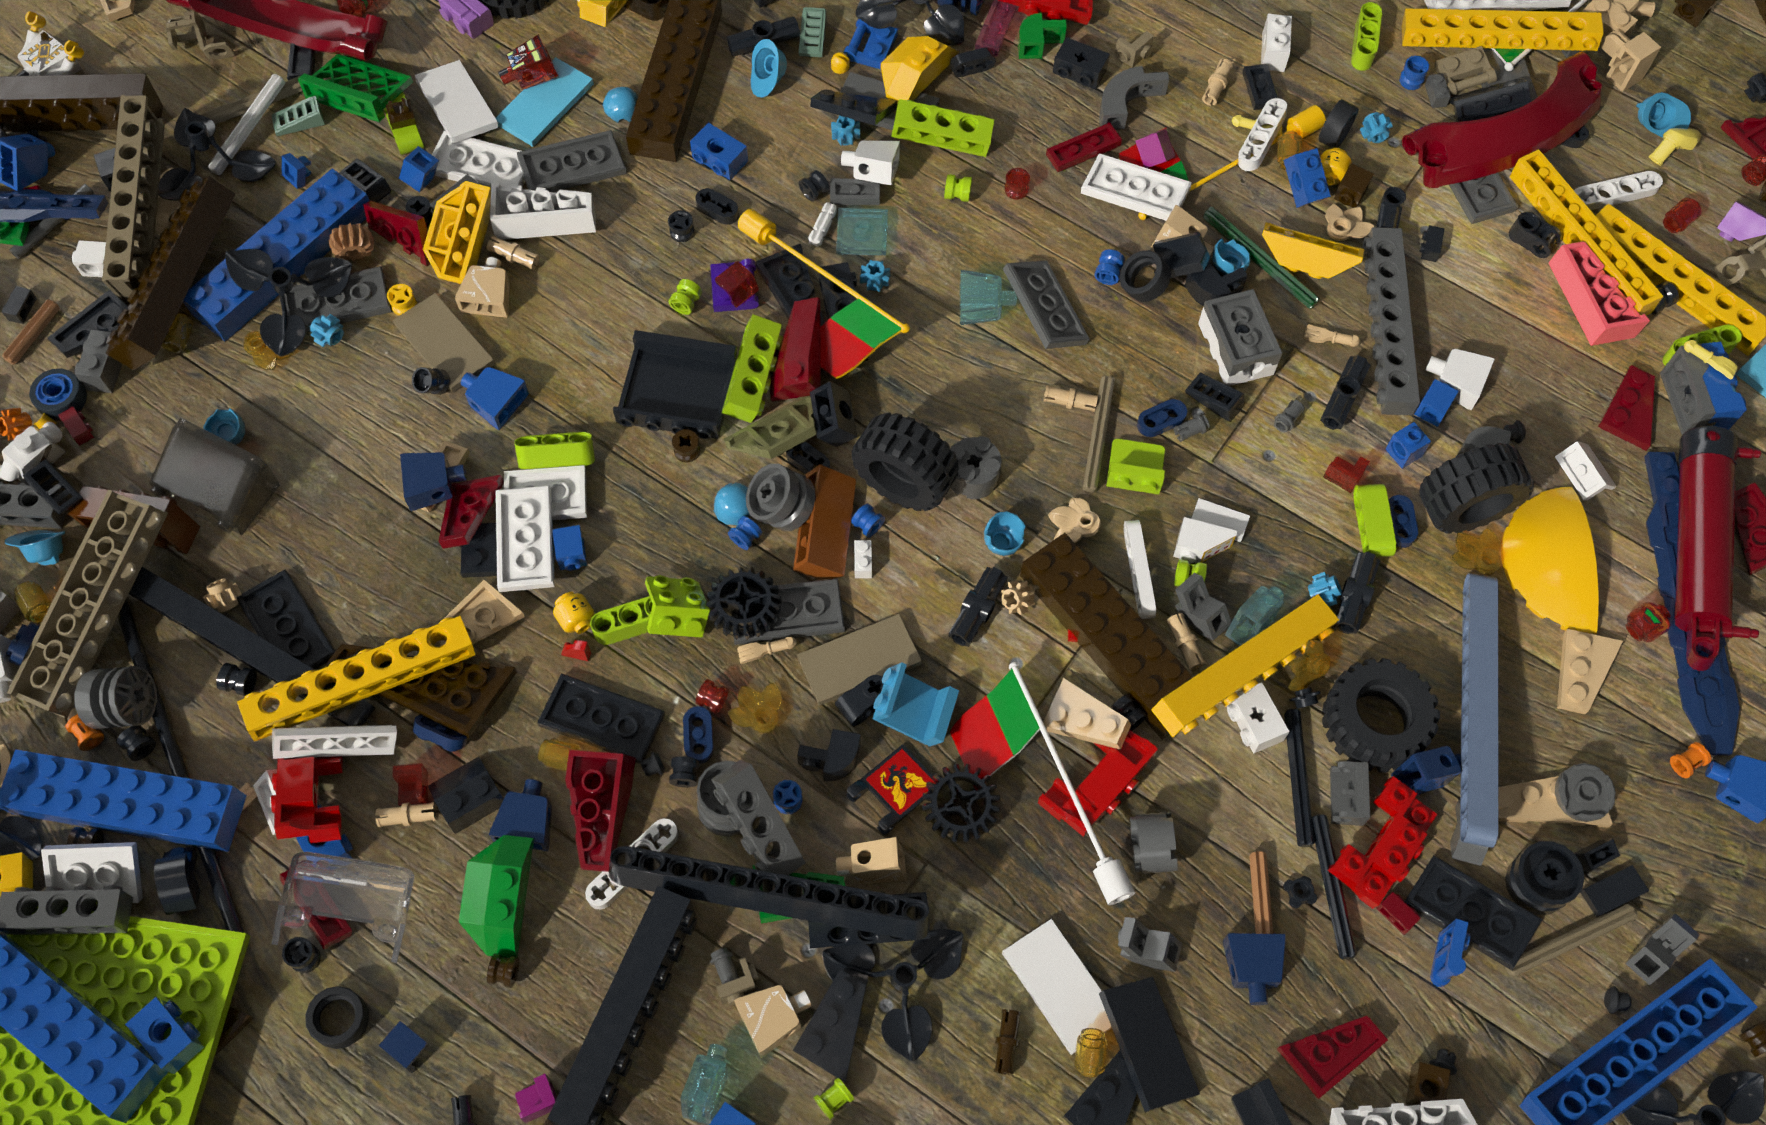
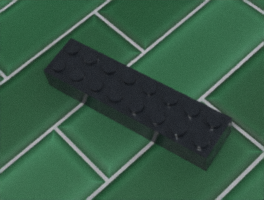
(625, 1011)

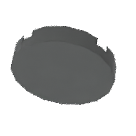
(1585, 792)

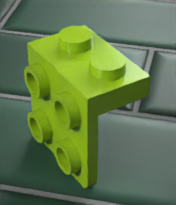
(1136, 466)
(677, 607)

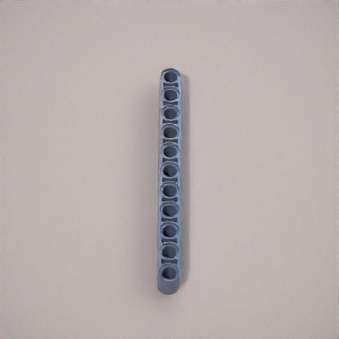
(1479, 712)

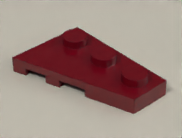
(398, 225)
(1632, 409)
(467, 509)
(1751, 526)
(1332, 1054)

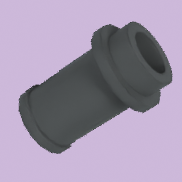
(1285, 420)
(1192, 427)
(724, 965)

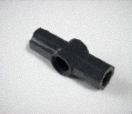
(777, 32)
(1340, 402)
(1357, 592)
(977, 606)

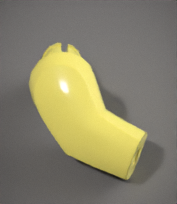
(1675, 139)

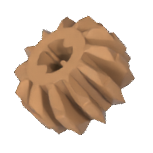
(351, 242)

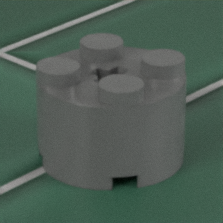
(978, 467)
(1155, 842)

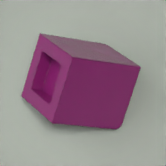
(1155, 148)
(536, 1099)

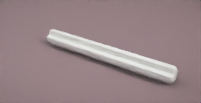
(247, 123)

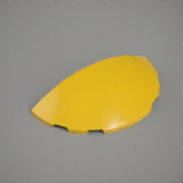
(1553, 559)

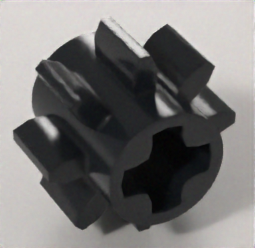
(1757, 88)

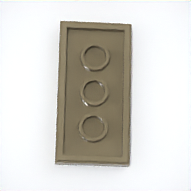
(443, 340)
(854, 657)

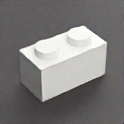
(863, 558)

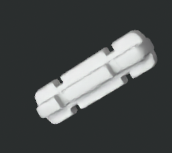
(822, 224)

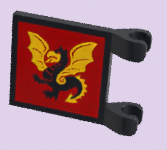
(897, 785)

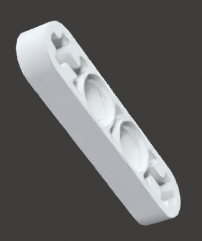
(1264, 134)
(1617, 194)
(1139, 569)
(600, 883)

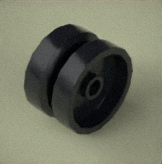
(1544, 877)

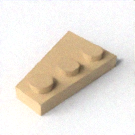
(484, 613)

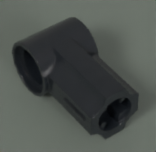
(1390, 208)

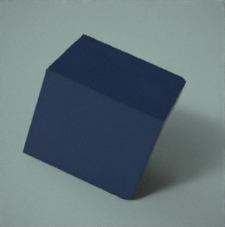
(403, 1045)

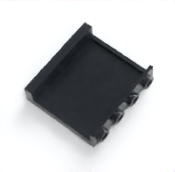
(676, 384)

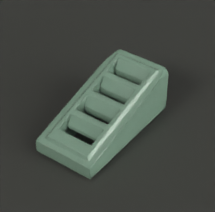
(812, 18)
(308, 109)

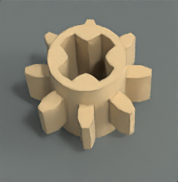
(222, 595)
(1018, 597)

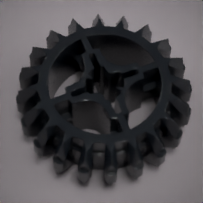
(768, 600)
(948, 808)

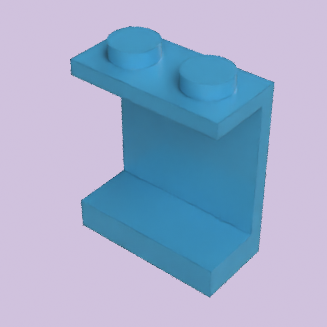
(914, 706)

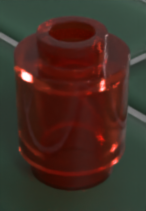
(1682, 215)

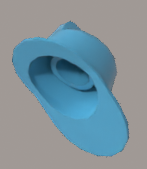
(767, 67)
(1662, 113)
(38, 545)

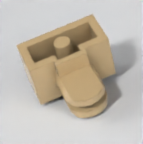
(1615, 15)
(1629, 57)

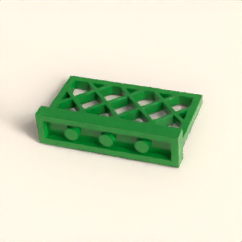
(348, 97)

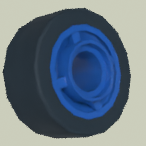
(57, 392)

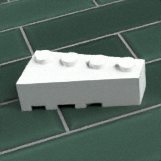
(540, 213)
(1428, 1113)

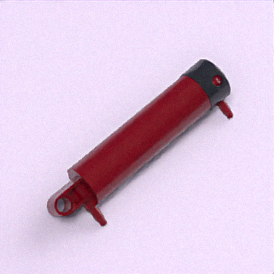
(1707, 541)

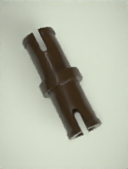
(1007, 1042)

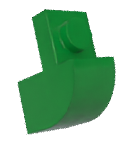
(1037, 32)

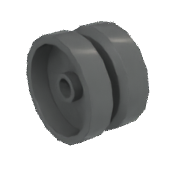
(780, 497)

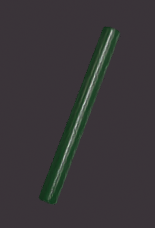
(1262, 258)

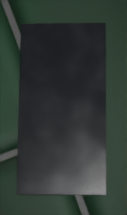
(285, 620)
(601, 718)
(1494, 922)
(1149, 1044)

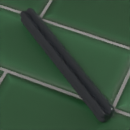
(1299, 778)
(1333, 888)

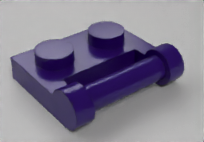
(721, 300)

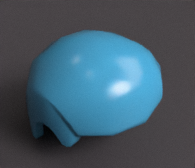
(620, 103)
(1230, 257)
(226, 425)
(731, 503)
(1004, 533)

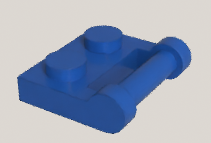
(877, 47)
(1448, 953)

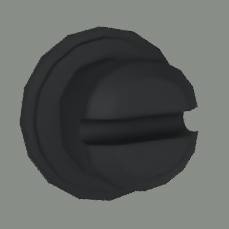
(1517, 430)
(653, 765)
(1616, 1000)
(1445, 1060)

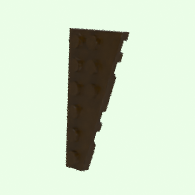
(451, 696)

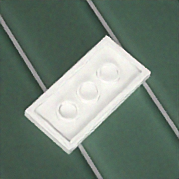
(456, 101)
(479, 159)
(1135, 187)
(524, 538)
(1058, 983)

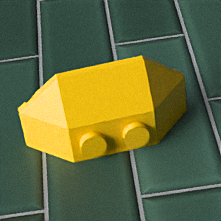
(914, 66)
(458, 231)
(1310, 253)

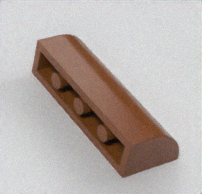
(825, 534)

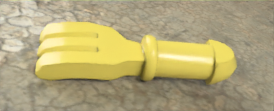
(1249, 123)
(1719, 363)

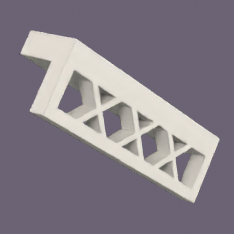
(333, 741)

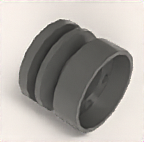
(115, 697)
(710, 810)

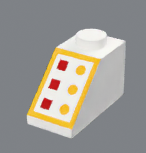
(1202, 540)

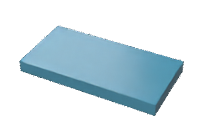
(544, 104)

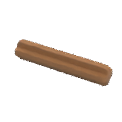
(31, 332)
(1261, 893)

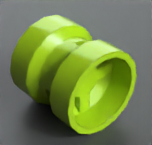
(958, 188)
(686, 295)
(1183, 569)

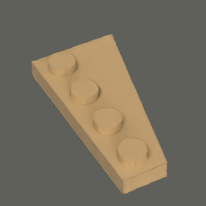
(1537, 803)

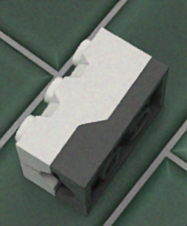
(1240, 337)

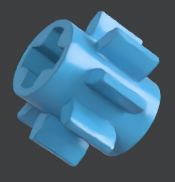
(1376, 127)
(845, 130)
(874, 275)
(326, 330)
(1326, 587)

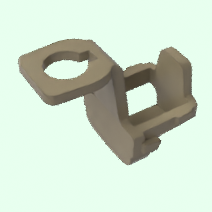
(198, 34)
(1747, 262)

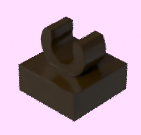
(400, 114)

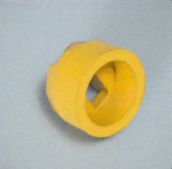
(840, 63)

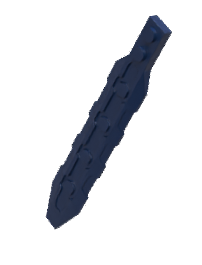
(40, 204)
(1707, 695)

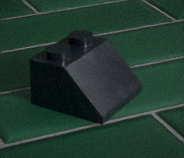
(466, 795)

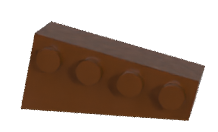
(177, 527)

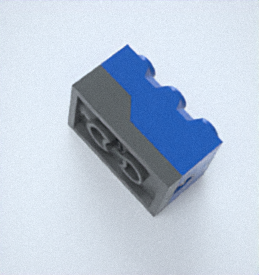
(1700, 392)

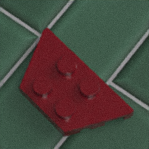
(1748, 135)

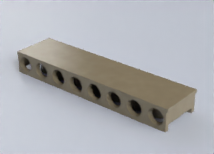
(133, 195)
(87, 603)

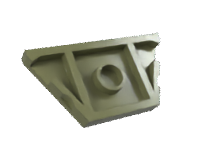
(776, 431)

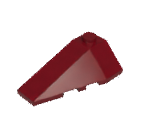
(798, 359)
(599, 799)

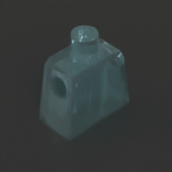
(982, 297)
(1261, 609)
(705, 1085)

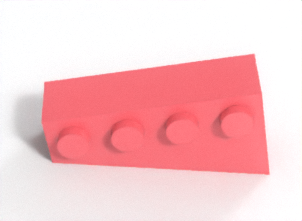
(1595, 296)

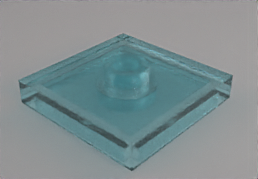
(862, 231)

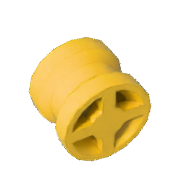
(401, 293)

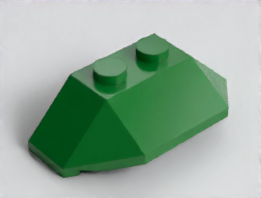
(497, 895)

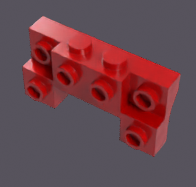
(1073, 10)
(1103, 786)
(297, 799)
(1391, 850)

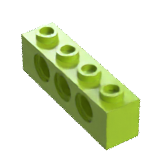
(952, 136)
(739, 402)

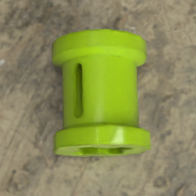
(833, 1098)

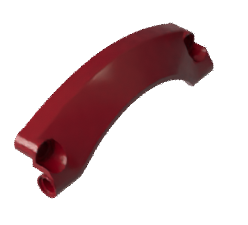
(298, 24)
(1490, 145)

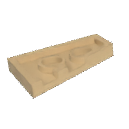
(1583, 668)
(1085, 718)

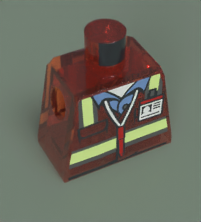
(529, 64)

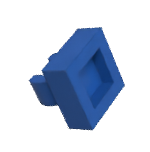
(295, 169)

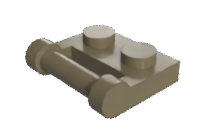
(1463, 66)

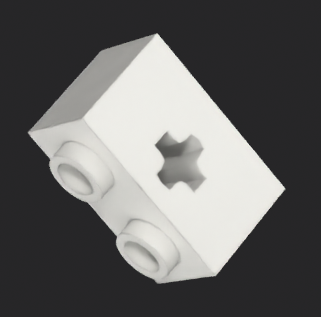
(1276, 42)
(1260, 706)

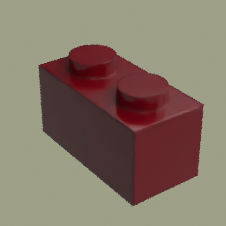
(76, 426)
(1398, 913)

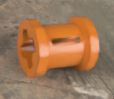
(83, 738)
(1690, 760)

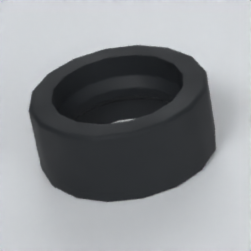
(1338, 124)
(1155, 286)
(318, 1004)

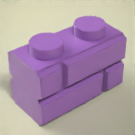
(468, 16)

